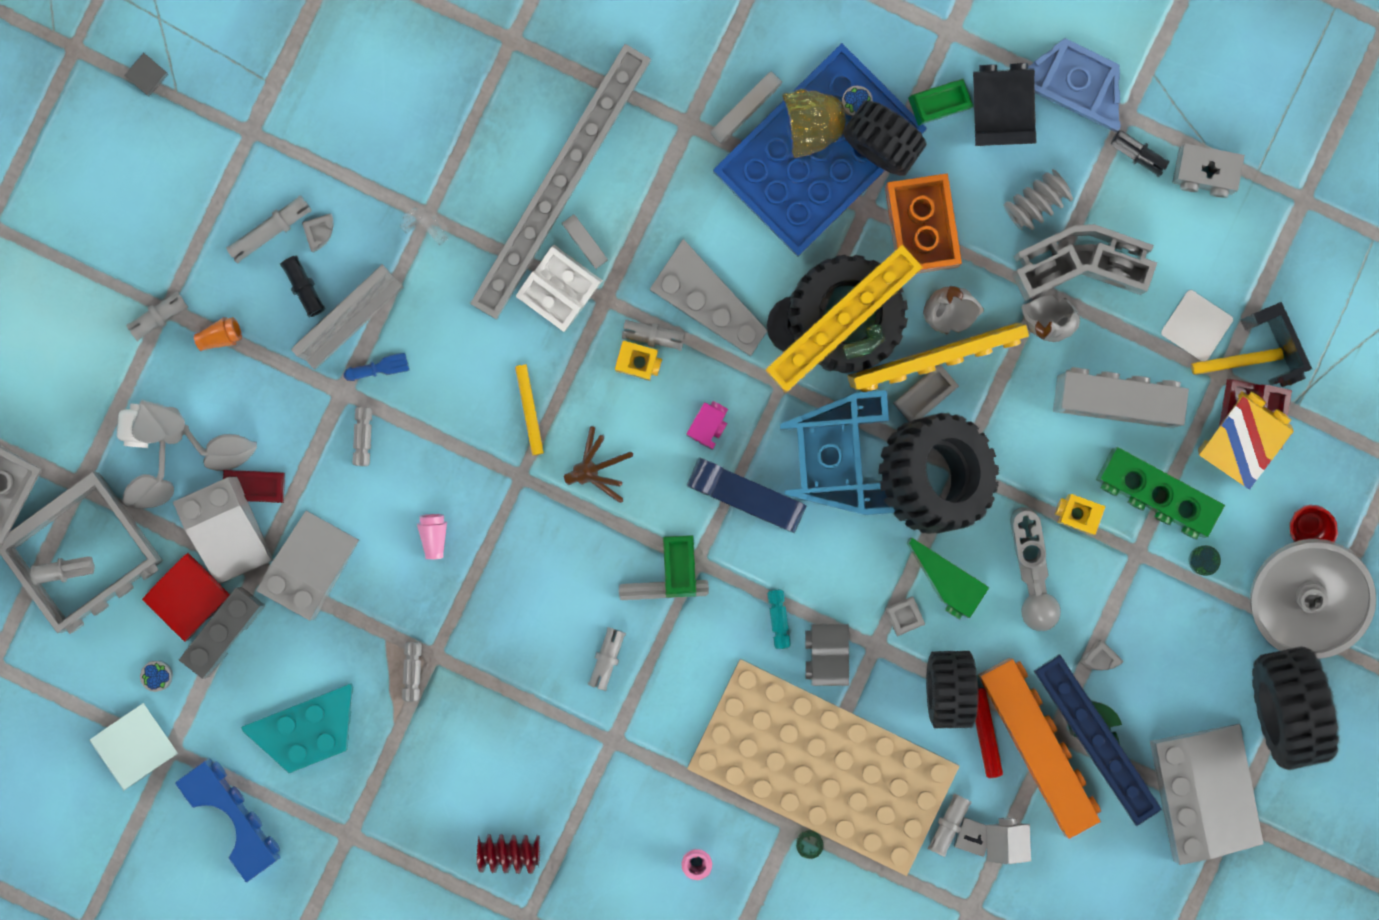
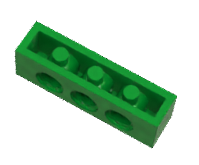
(1204, 508)

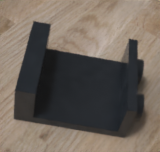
(1004, 105)
(1286, 339)

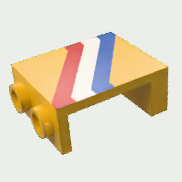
(1247, 439)

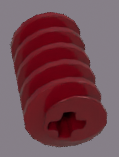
(508, 854)

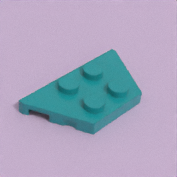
(305, 731)

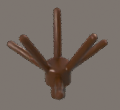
(588, 471)

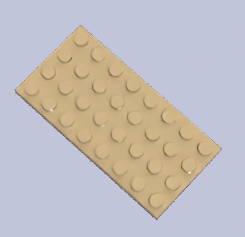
(823, 767)

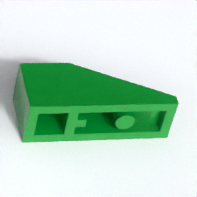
(952, 585)

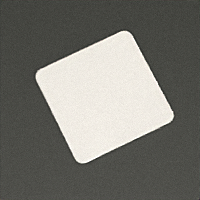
(1197, 325)

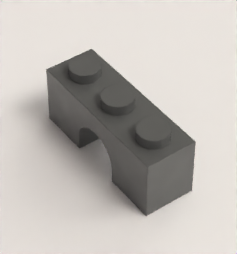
(221, 631)

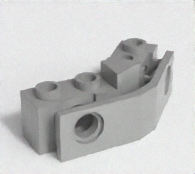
(1090, 260)

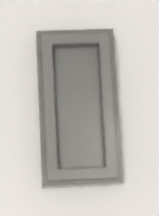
(926, 394)

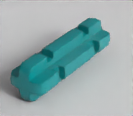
(779, 619)

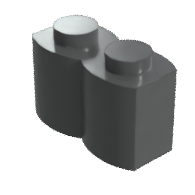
(828, 654)

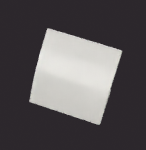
(559, 288)

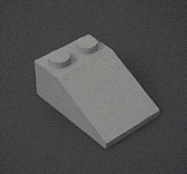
(223, 529)
(308, 566)

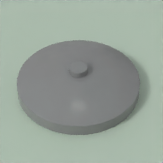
(1313, 597)

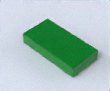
(940, 102)
(679, 566)

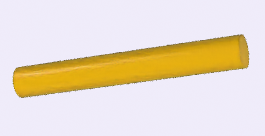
(1237, 361)
(529, 410)

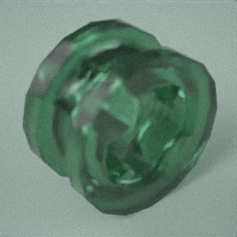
(818, 842)

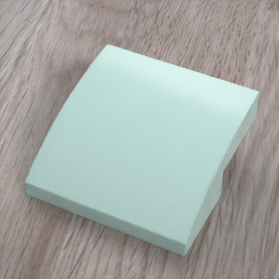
(133, 746)

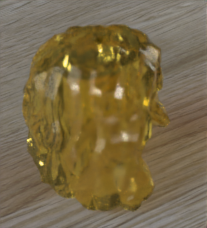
(814, 119)

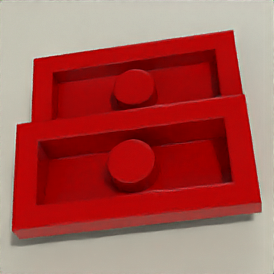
(186, 597)

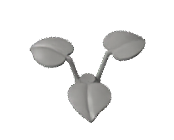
(166, 425)

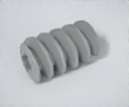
(1038, 200)

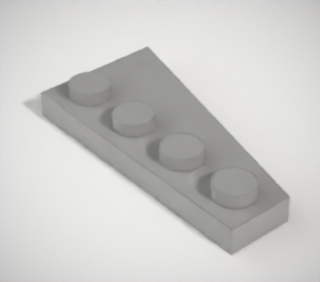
(703, 296)

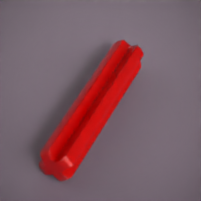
(987, 737)

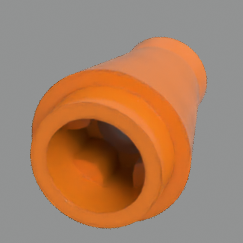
(220, 334)

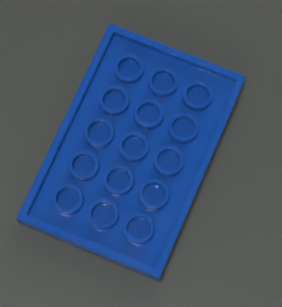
(808, 192)

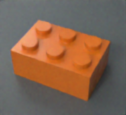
(924, 221)

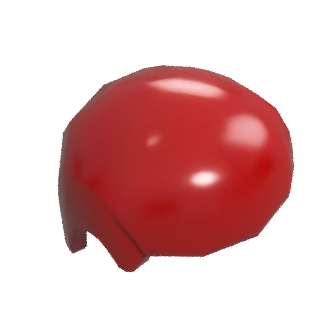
(1313, 523)

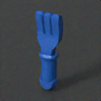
(388, 365)

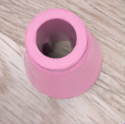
(432, 534)
(694, 872)

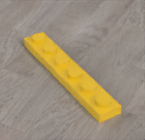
(843, 318)
(927, 360)

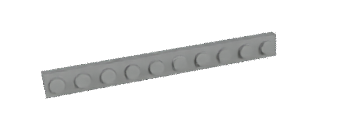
(560, 181)

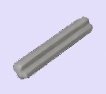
(655, 590)

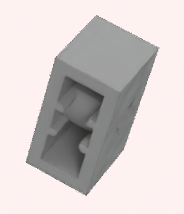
(1224, 165)

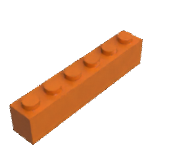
(1039, 747)

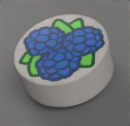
(854, 98)
(156, 676)

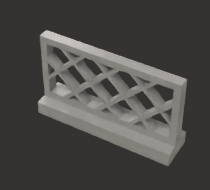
(347, 317)

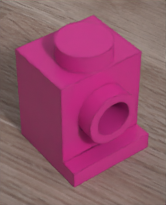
(708, 424)

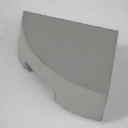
(318, 231)
(1101, 658)

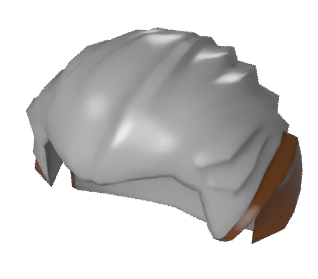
(951, 309)
(1051, 318)

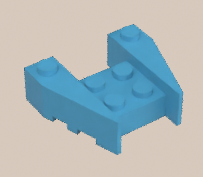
(832, 453)

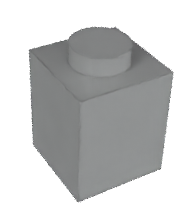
(1008, 842)

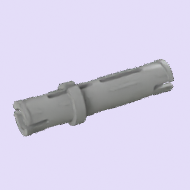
(268, 229)

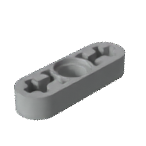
(746, 107)

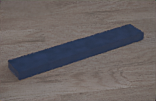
(1097, 740)

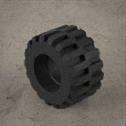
(884, 138)
(952, 689)

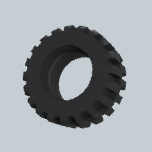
(838, 272)
(970, 468)
(1295, 708)

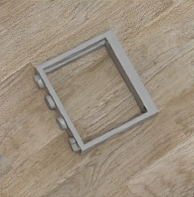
(48, 514)

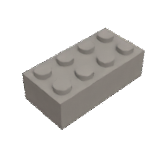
(1119, 399)

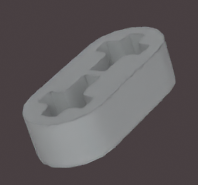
(584, 241)

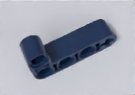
(746, 495)

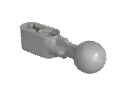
(1040, 609)

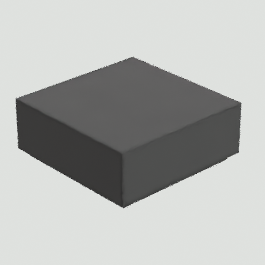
(146, 74)

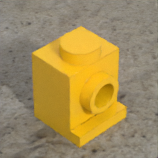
(627, 355)
(1090, 518)

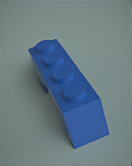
(208, 787)

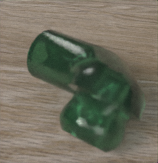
(865, 346)

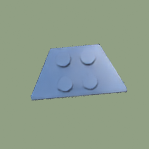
(1080, 82)

